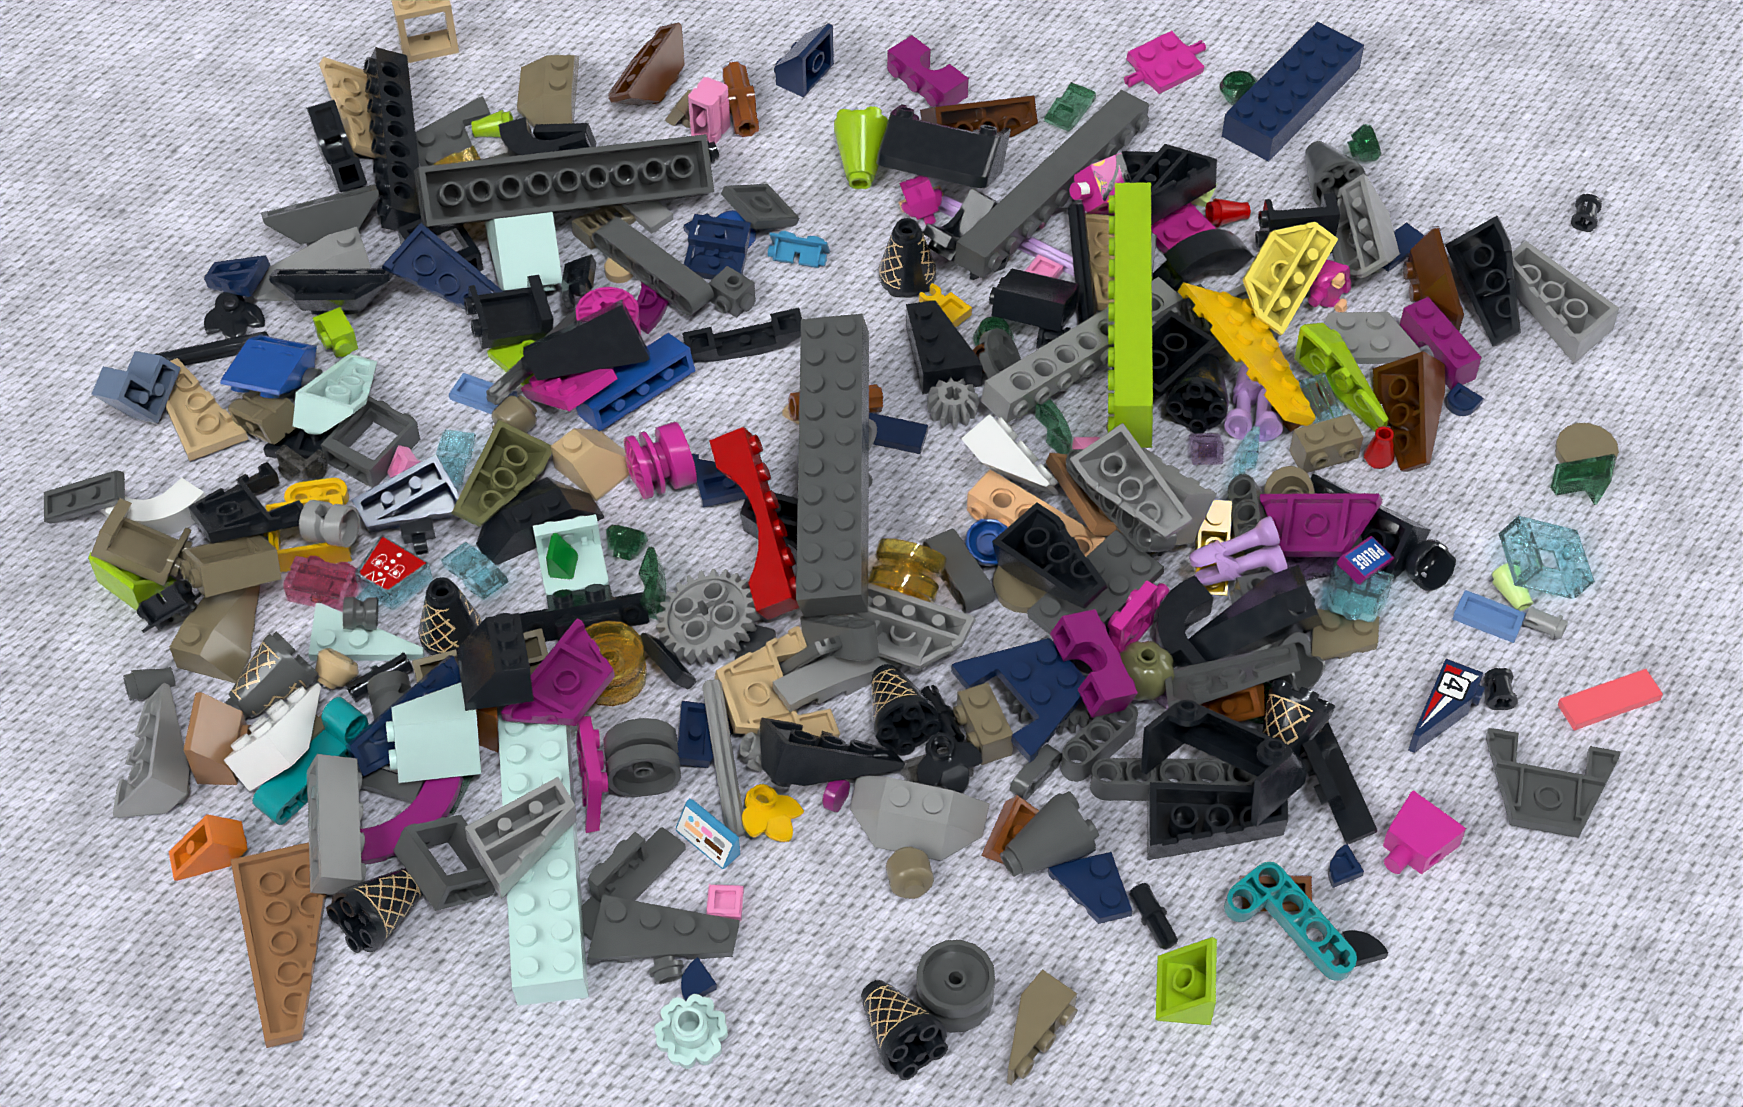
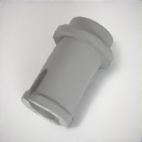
(1546, 623)

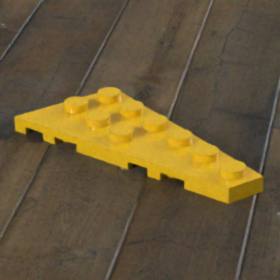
(1255, 345)

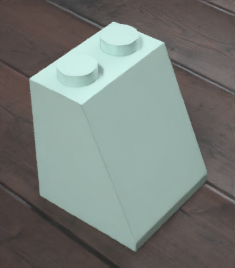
(524, 248)
(434, 737)

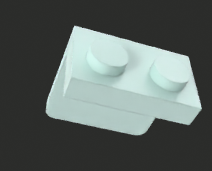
(584, 537)

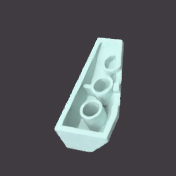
(334, 394)

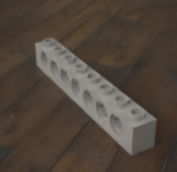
(1063, 360)

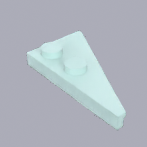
(357, 642)

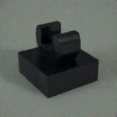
(417, 533)

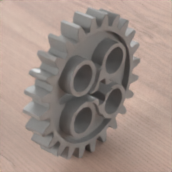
(707, 616)

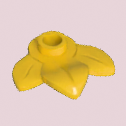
(772, 815)

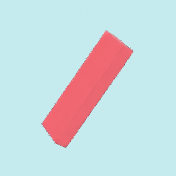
(1610, 699)

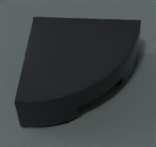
(1366, 946)

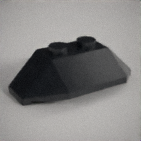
(330, 288)
(511, 528)

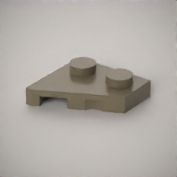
(1342, 636)

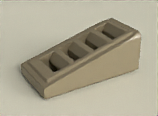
(582, 225)

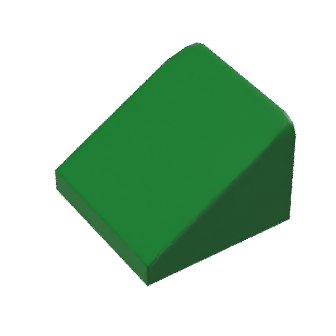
(561, 558)

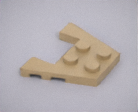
(750, 692)

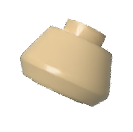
(335, 668)

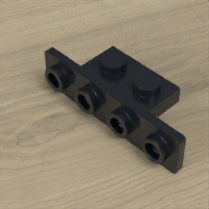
(592, 599)
(1338, 786)

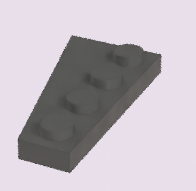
(646, 930)

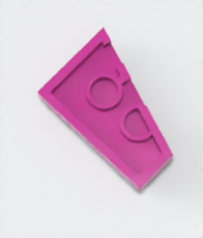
(568, 390)
(590, 767)

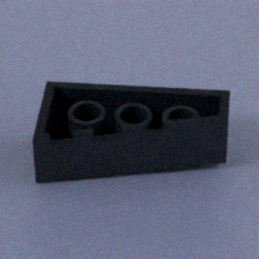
(1204, 817)

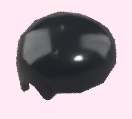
(1434, 560)

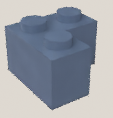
(141, 389)

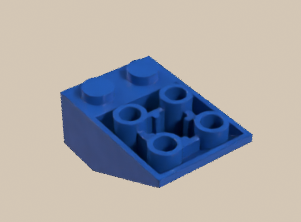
(269, 366)

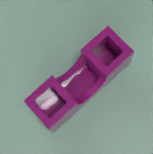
(911, 64)
(1430, 327)
(1086, 639)

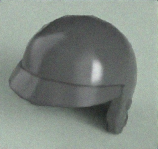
(1310, 666)

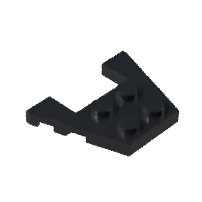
(239, 512)

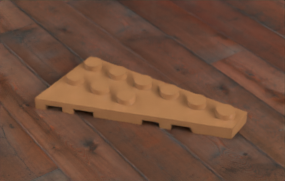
(281, 935)

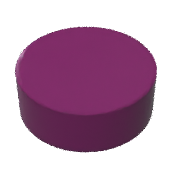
(836, 795)

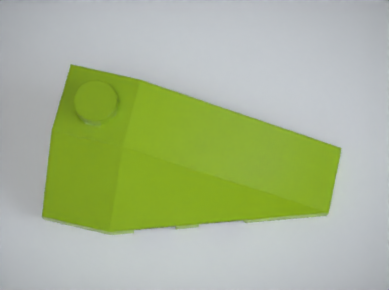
(1325, 352)

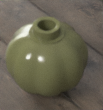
(1148, 668)

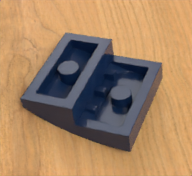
(717, 244)

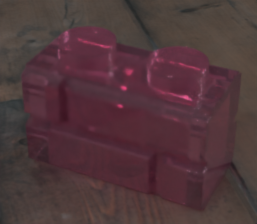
(318, 581)

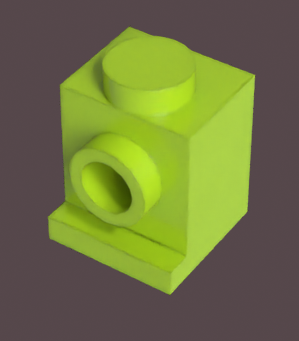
(335, 332)

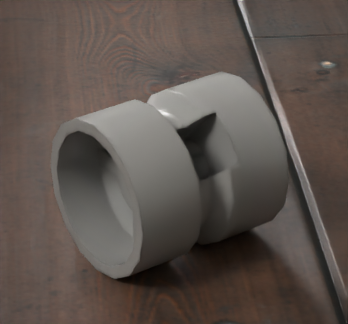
(329, 523)

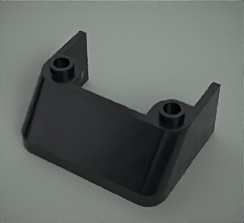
(941, 150)
(1270, 759)

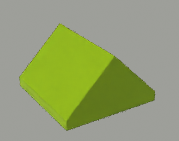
(125, 584)
(1187, 983)

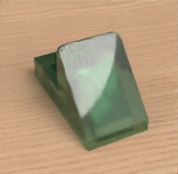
(1586, 475)

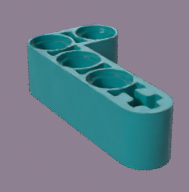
(287, 791)
(1294, 925)

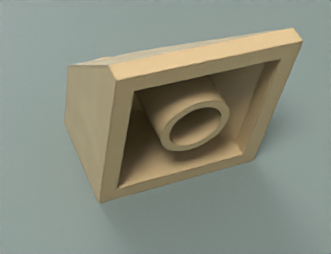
(590, 461)

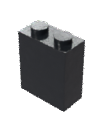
(1034, 299)

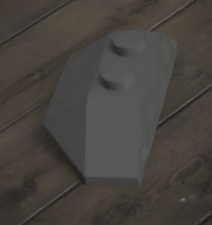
(322, 216)

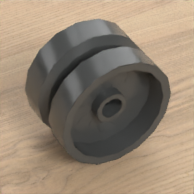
(642, 757)
(956, 984)

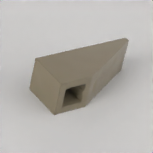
(1041, 1011)

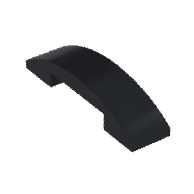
(745, 341)

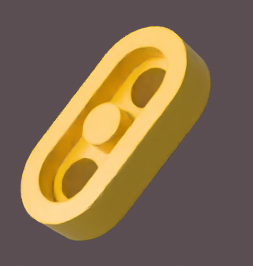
(317, 488)

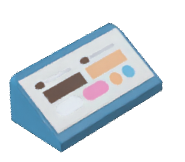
(708, 834)

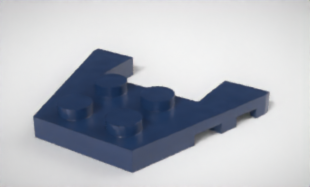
(1037, 680)

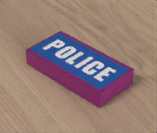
(1365, 560)

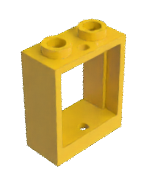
(325, 551)

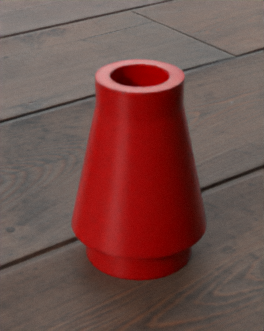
(1223, 212)
(1380, 449)

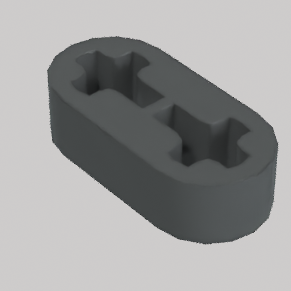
(1036, 772)

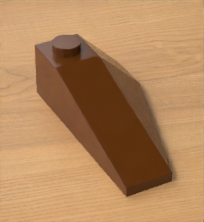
(1013, 113)
(1413, 401)

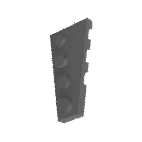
(1231, 674)

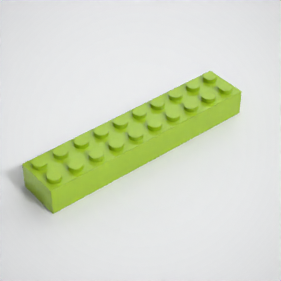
(1131, 312)

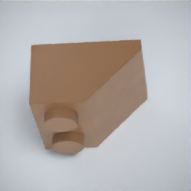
(209, 739)

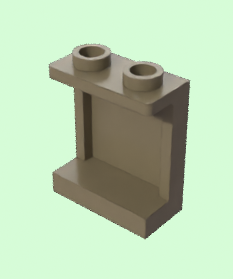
(139, 547)

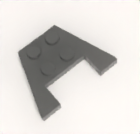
(449, 133)
(1545, 796)

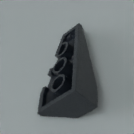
(1487, 272)
(1389, 528)
(1047, 557)
(1260, 617)
(807, 759)

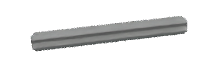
(723, 756)

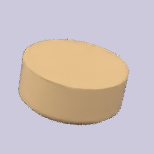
(615, 272)

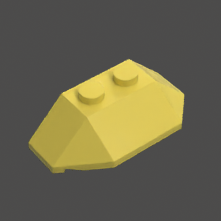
(1286, 271)

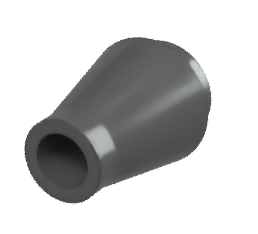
(144, 682)

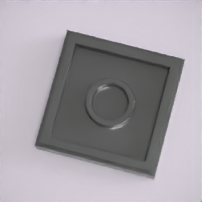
(760, 206)

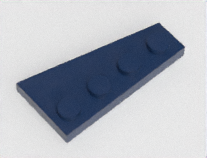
(437, 268)
(371, 744)

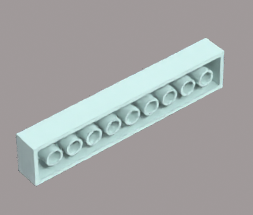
(547, 900)

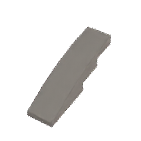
(826, 679)

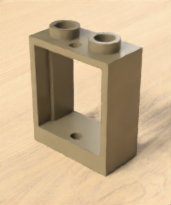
(230, 565)

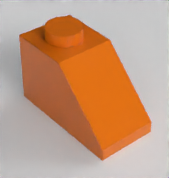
(208, 847)

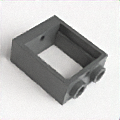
(357, 465)
(442, 889)

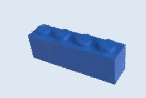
(638, 382)

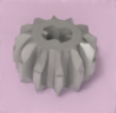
(952, 402)

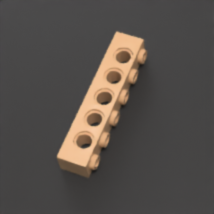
(1002, 500)

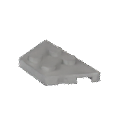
(1372, 336)

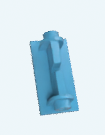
(809, 248)

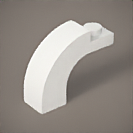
(166, 512)

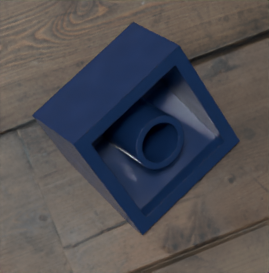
(806, 61)

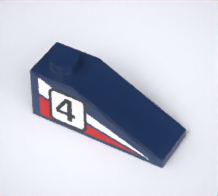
(1449, 702)

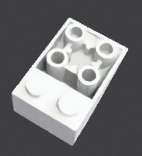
(996, 448)
(275, 740)

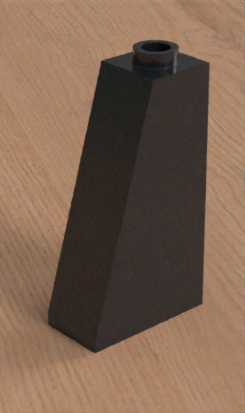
(592, 343)

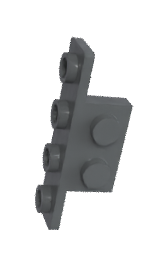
(629, 871)

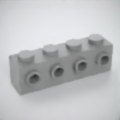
(334, 824)

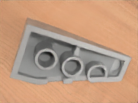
(333, 251)
(1129, 479)

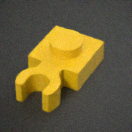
(952, 305)

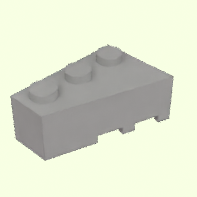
(521, 833)

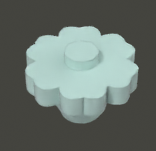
(691, 1031)

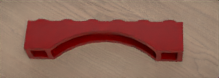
(772, 577)

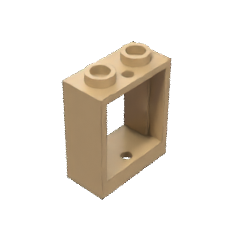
(429, 44)

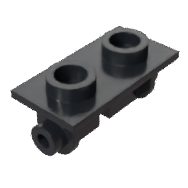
(160, 613)

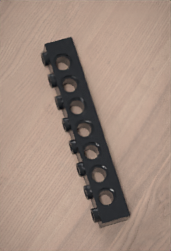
(393, 137)

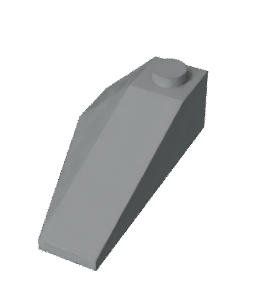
(157, 761)

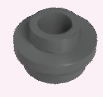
(666, 970)

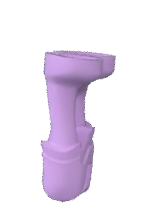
(1239, 421)
(1230, 568)

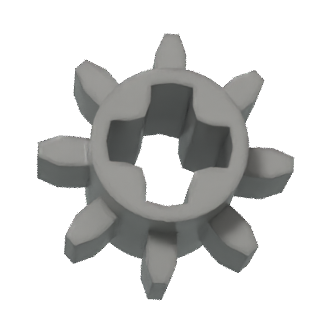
(751, 750)

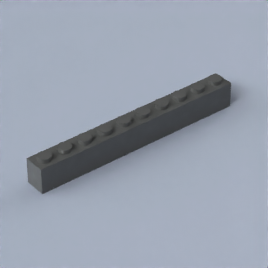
(1049, 185)

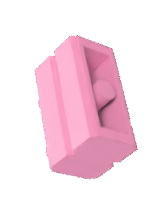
(709, 109)

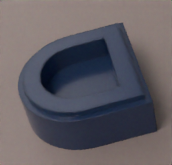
(1463, 401)

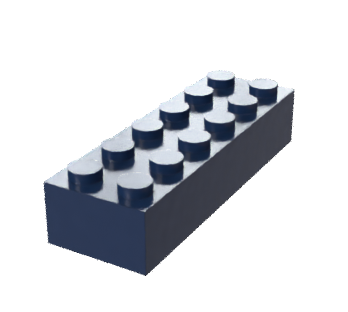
(1292, 91)

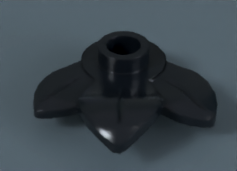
(233, 320)
(948, 768)

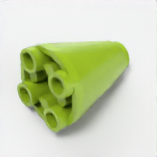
(858, 142)

